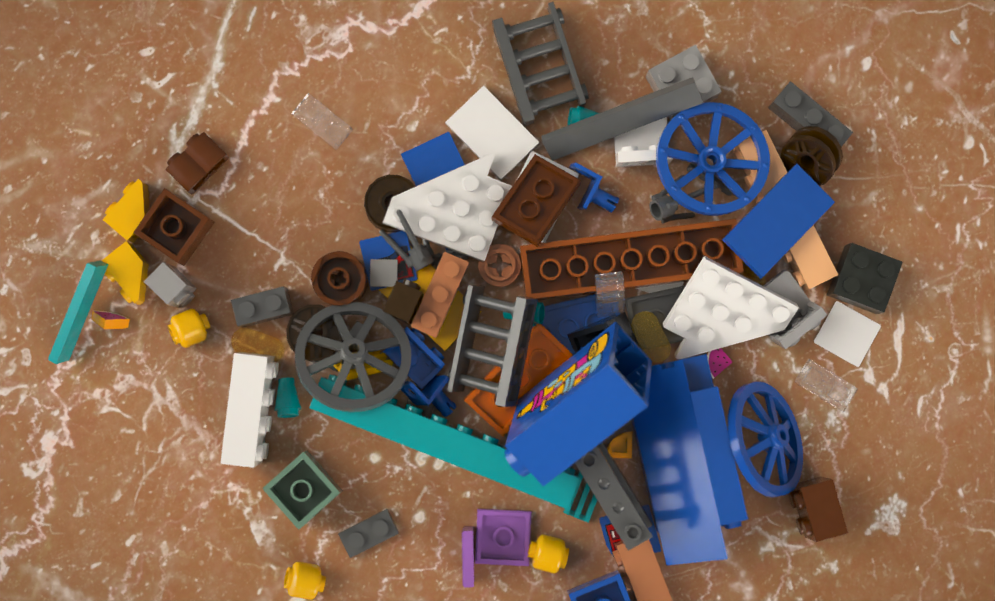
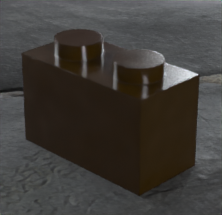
(404, 301)

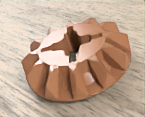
(508, 274)

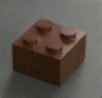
(174, 227)
(818, 509)

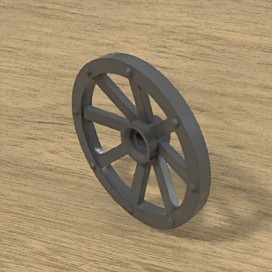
(352, 360)

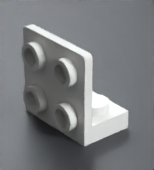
(639, 145)

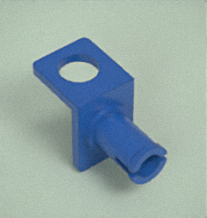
(593, 192)
(431, 394)

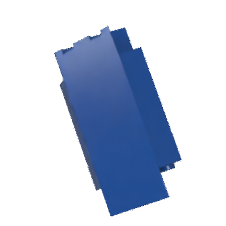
(688, 462)

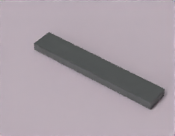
(622, 119)

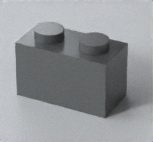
(262, 307)

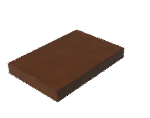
(536, 200)

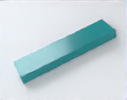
(77, 311)

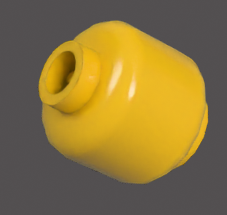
(188, 328)
(548, 553)
(304, 580)

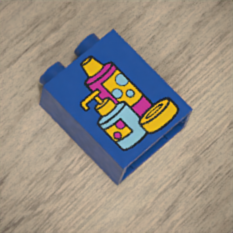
(578, 405)

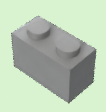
(171, 285)

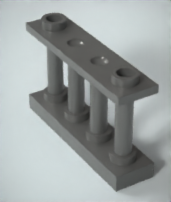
(522, 83)
(516, 351)
(615, 496)

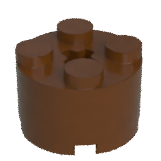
(333, 265)

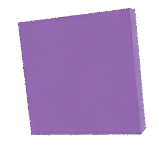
(503, 537)
(468, 556)

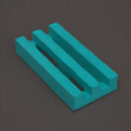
(577, 513)

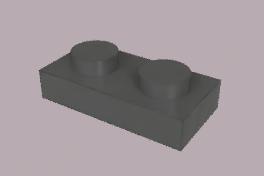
(368, 533)

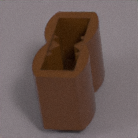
(196, 163)

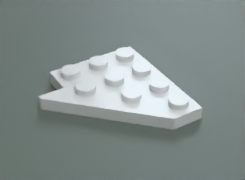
(453, 208)
(724, 309)

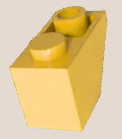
(129, 210)
(129, 270)

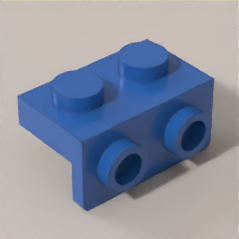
(424, 361)

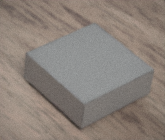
(383, 272)

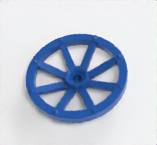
(717, 155)
(771, 436)

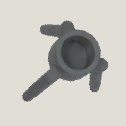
(664, 206)
(420, 255)

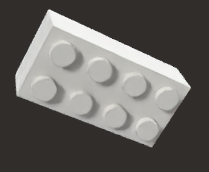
(248, 409)

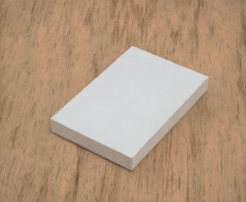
(492, 129)

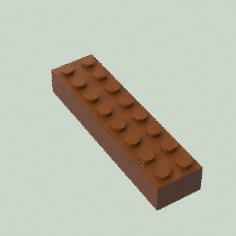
(643, 257)

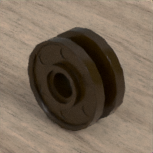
(814, 152)
(377, 195)
(297, 321)

